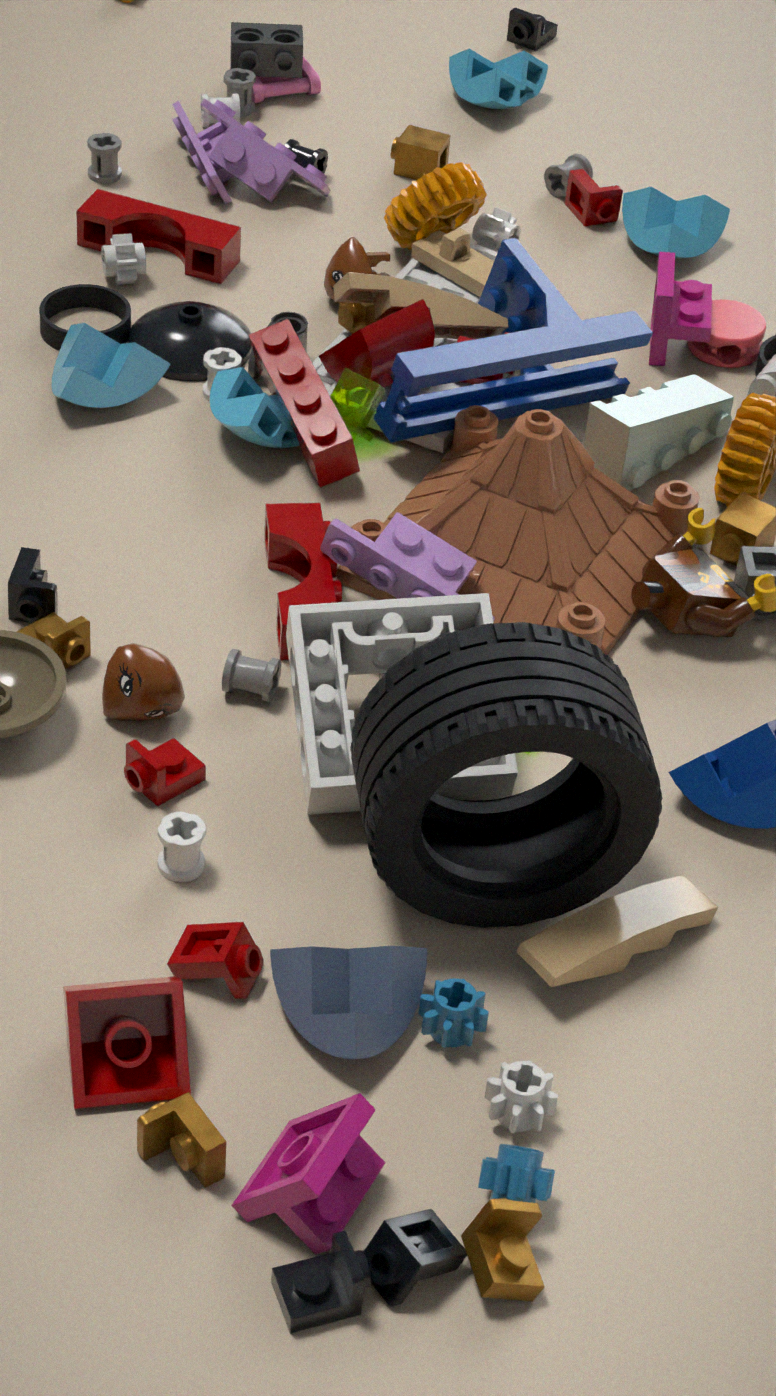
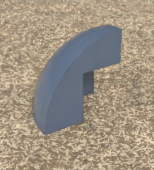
(350, 998)

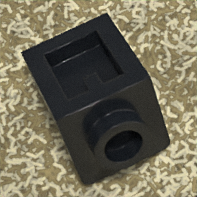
(529, 29)
(28, 590)
(411, 1251)
(323, 1286)

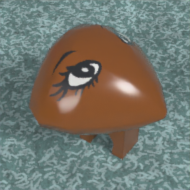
(351, 258)
(141, 685)

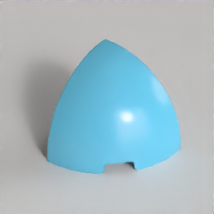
(496, 84)
(673, 226)
(101, 371)
(249, 411)

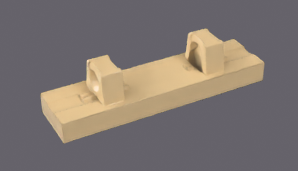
(454, 259)

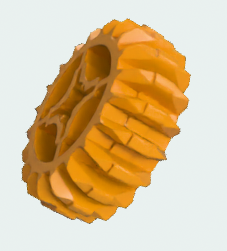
(434, 203)
(749, 451)

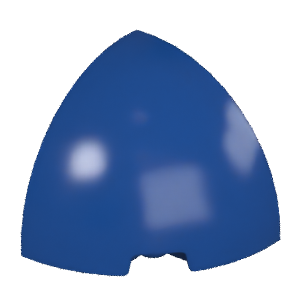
(735, 780)

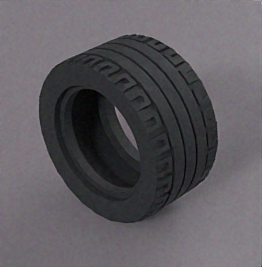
(490, 697)

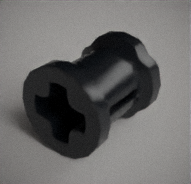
(305, 156)

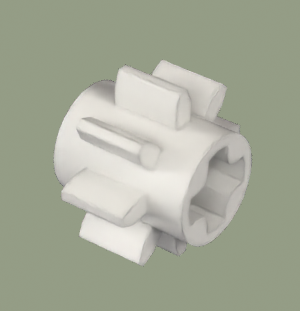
(494, 228)
(123, 259)
(521, 1096)

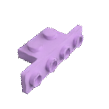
(200, 147)
(254, 160)
(402, 559)

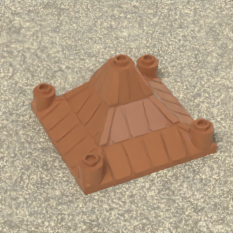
(542, 523)

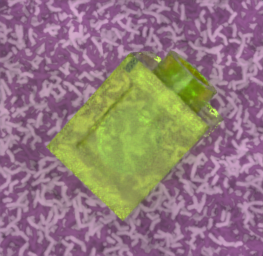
(356, 402)

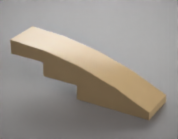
(450, 313)
(609, 932)

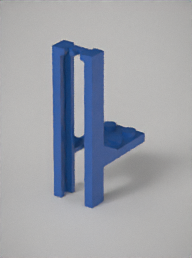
(540, 333)

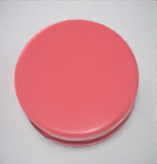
(734, 335)

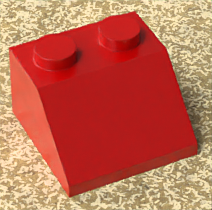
(126, 1041)

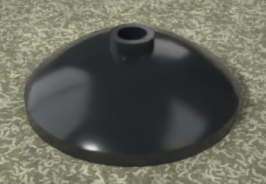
(186, 332)

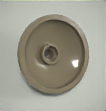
(29, 683)

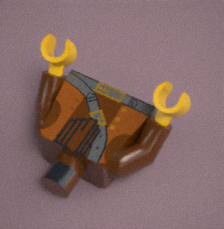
(693, 592)

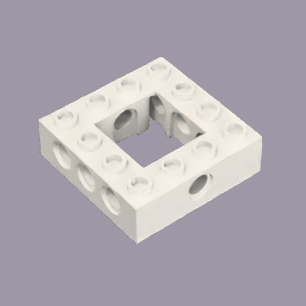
(369, 638)

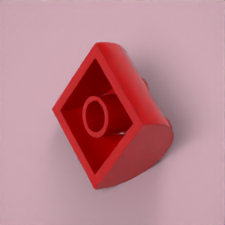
(375, 346)

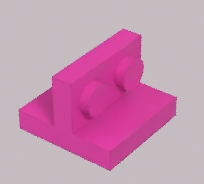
(678, 310)
(315, 1173)

